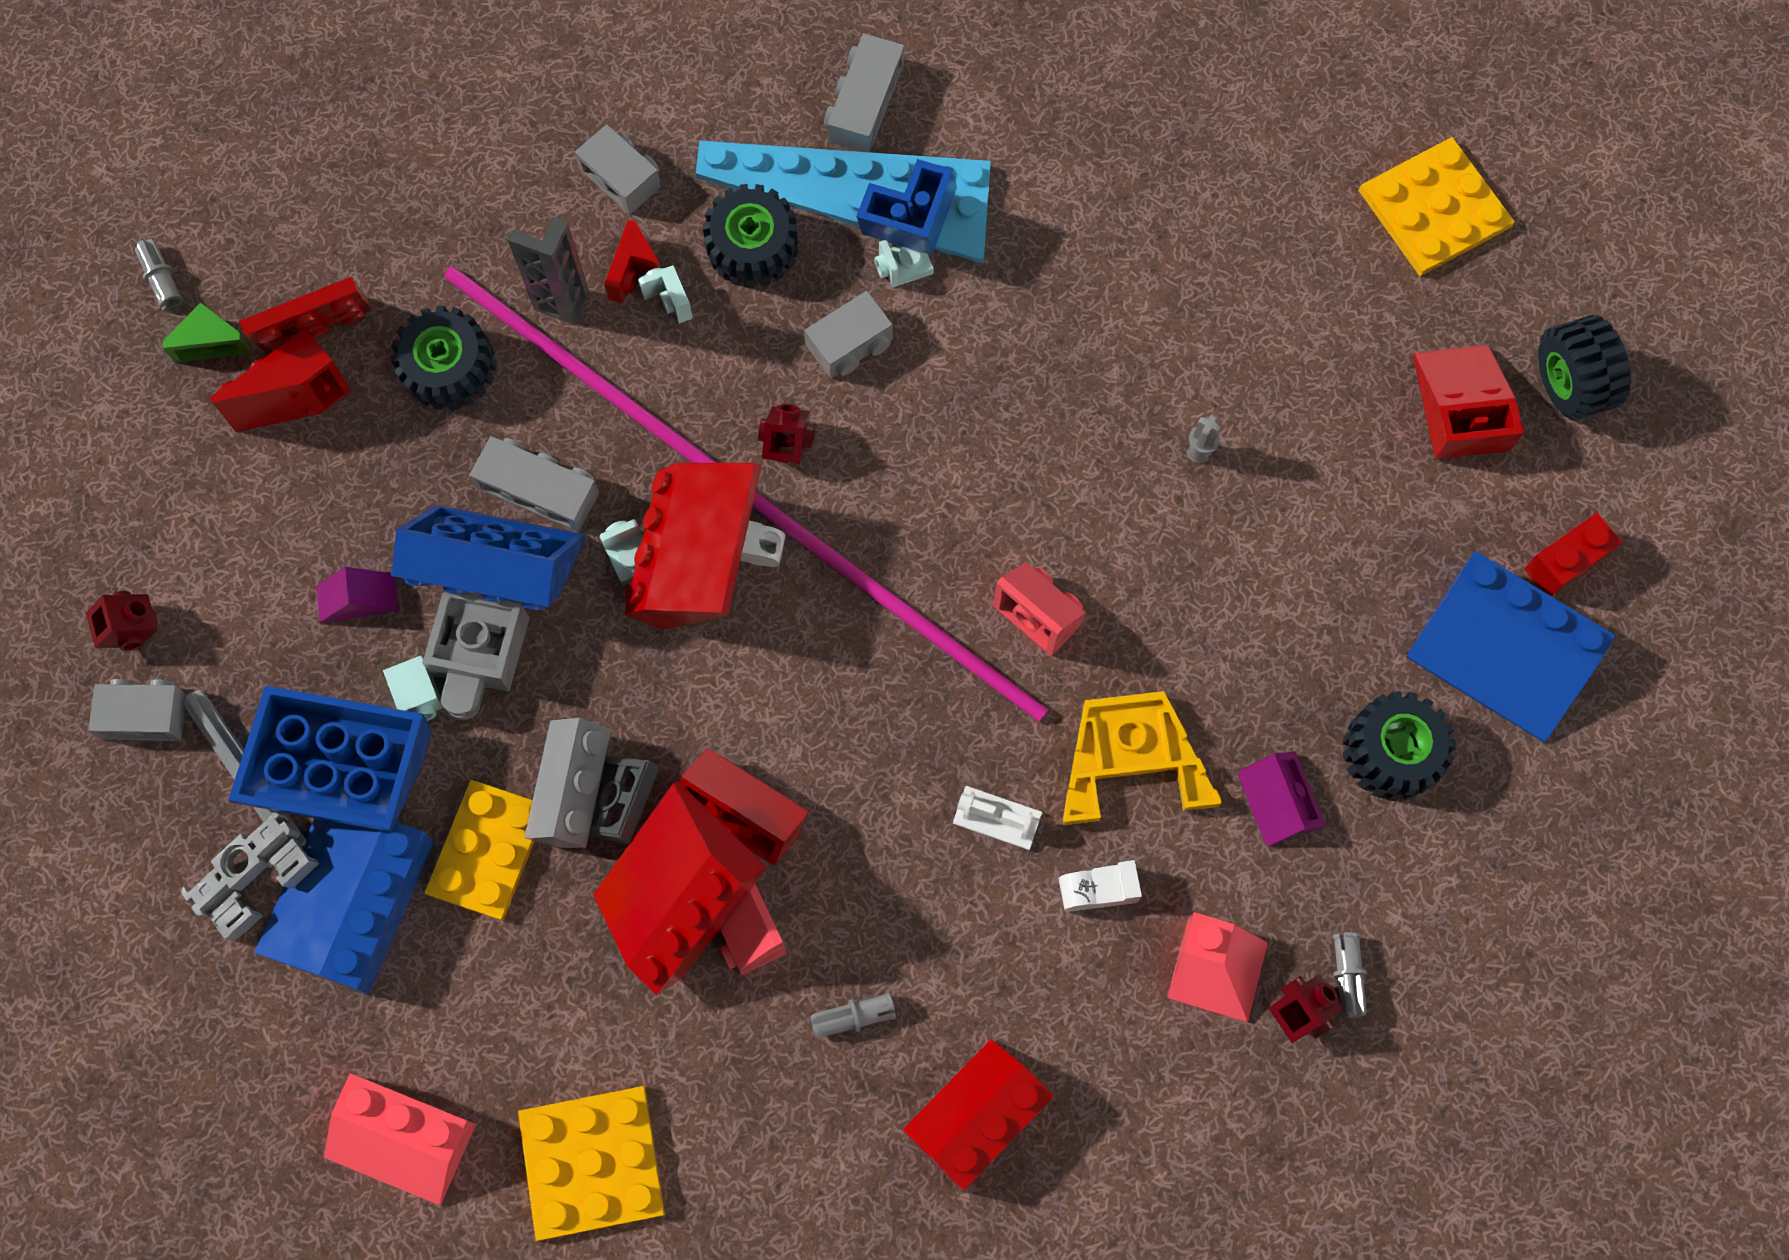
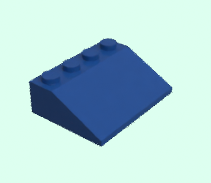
(486, 556)
(1510, 646)
(331, 758)
(349, 905)

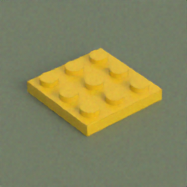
(1436, 206)
(590, 1163)

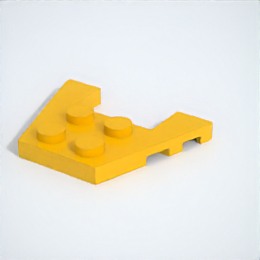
(1129, 739)

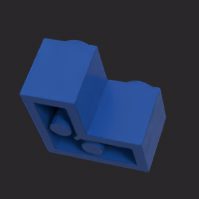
(910, 217)

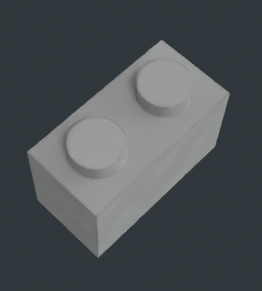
(618, 168)
(849, 335)
(137, 711)

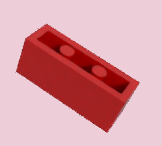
(745, 805)

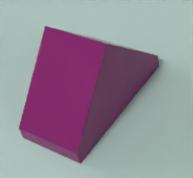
(356, 594)

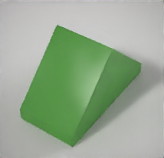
(204, 337)

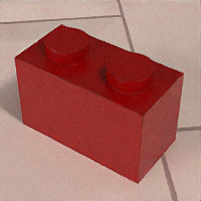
(1573, 555)

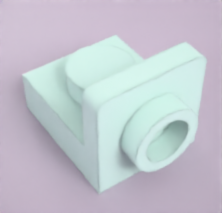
(902, 264)
(667, 285)
(621, 543)

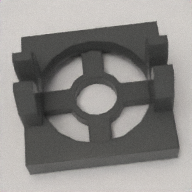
(614, 775)

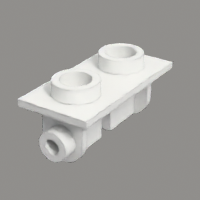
(997, 817)

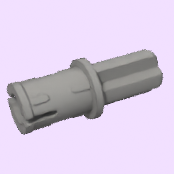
(158, 274)
(1203, 439)
(1350, 974)
(853, 1015)

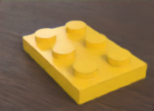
(483, 852)

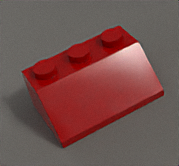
(978, 1114)

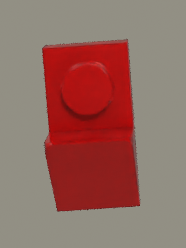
(630, 257)

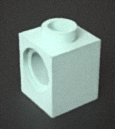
(414, 688)

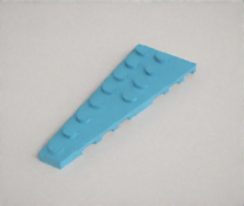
(837, 180)

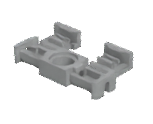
(265, 848)

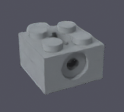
(474, 648)

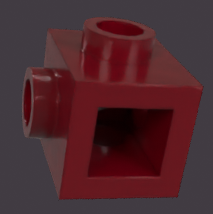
(786, 434)
(122, 621)
(1306, 1008)

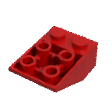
(283, 386)
(1467, 402)

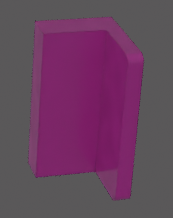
(1280, 797)

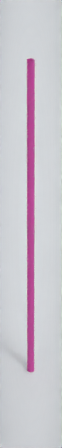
(760, 504)

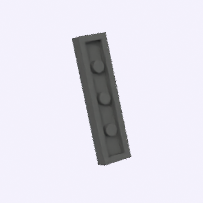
(551, 271)

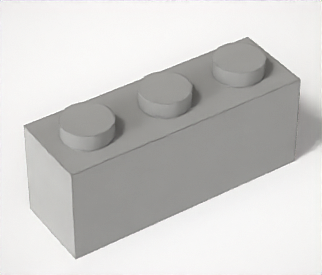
(864, 93)
(535, 483)
(568, 783)

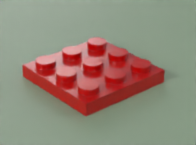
(312, 312)

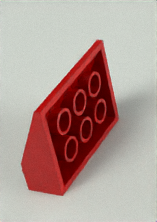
(691, 543)
(674, 888)

